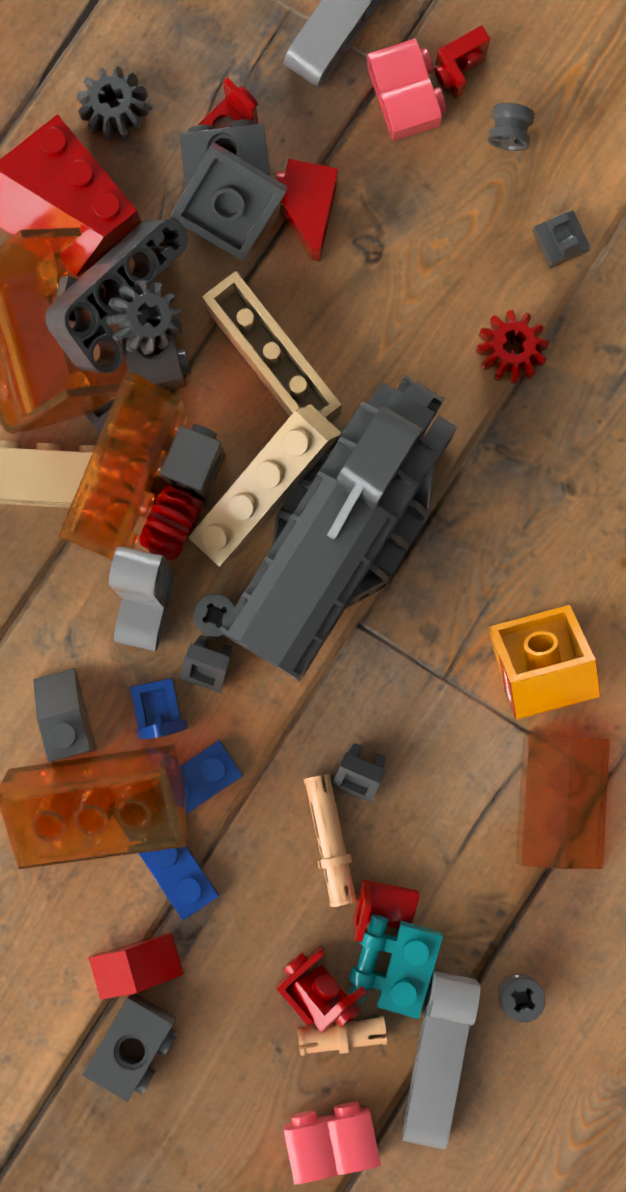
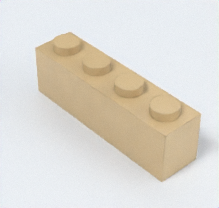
(268, 348)
(42, 474)
(265, 484)

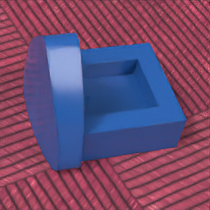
(157, 709)

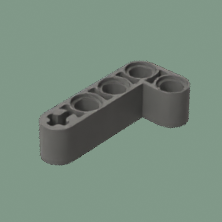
(113, 273)

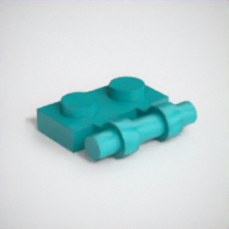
(409, 966)

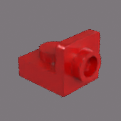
(462, 53)
(325, 1000)

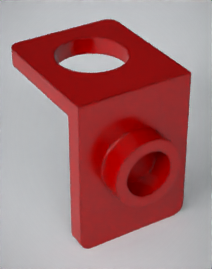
(237, 105)
(385, 900)
(294, 970)

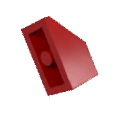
(308, 202)

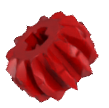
(512, 330)
(170, 522)

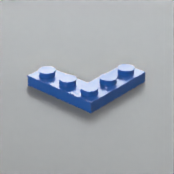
(177, 868)

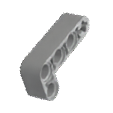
(327, 38)
(145, 589)
(439, 1058)

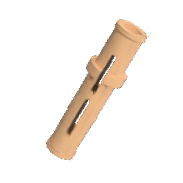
(330, 840)

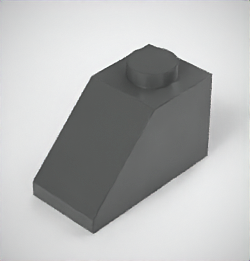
(62, 716)

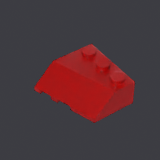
(59, 184)

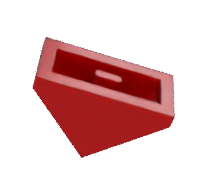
(136, 966)

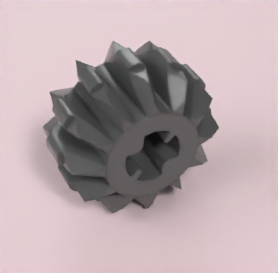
(107, 88)
(140, 299)

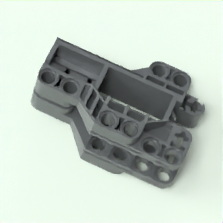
(344, 527)

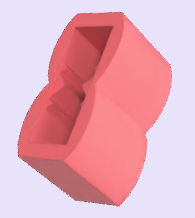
(405, 89)
(331, 1143)

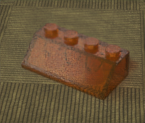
(123, 468)
(95, 807)

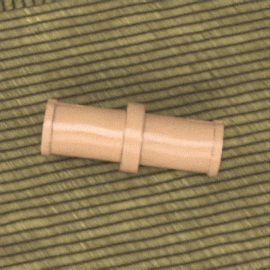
(352, 1035)

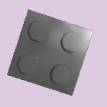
(228, 201)

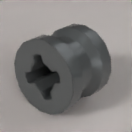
(511, 126)
(215, 617)
(515, 992)

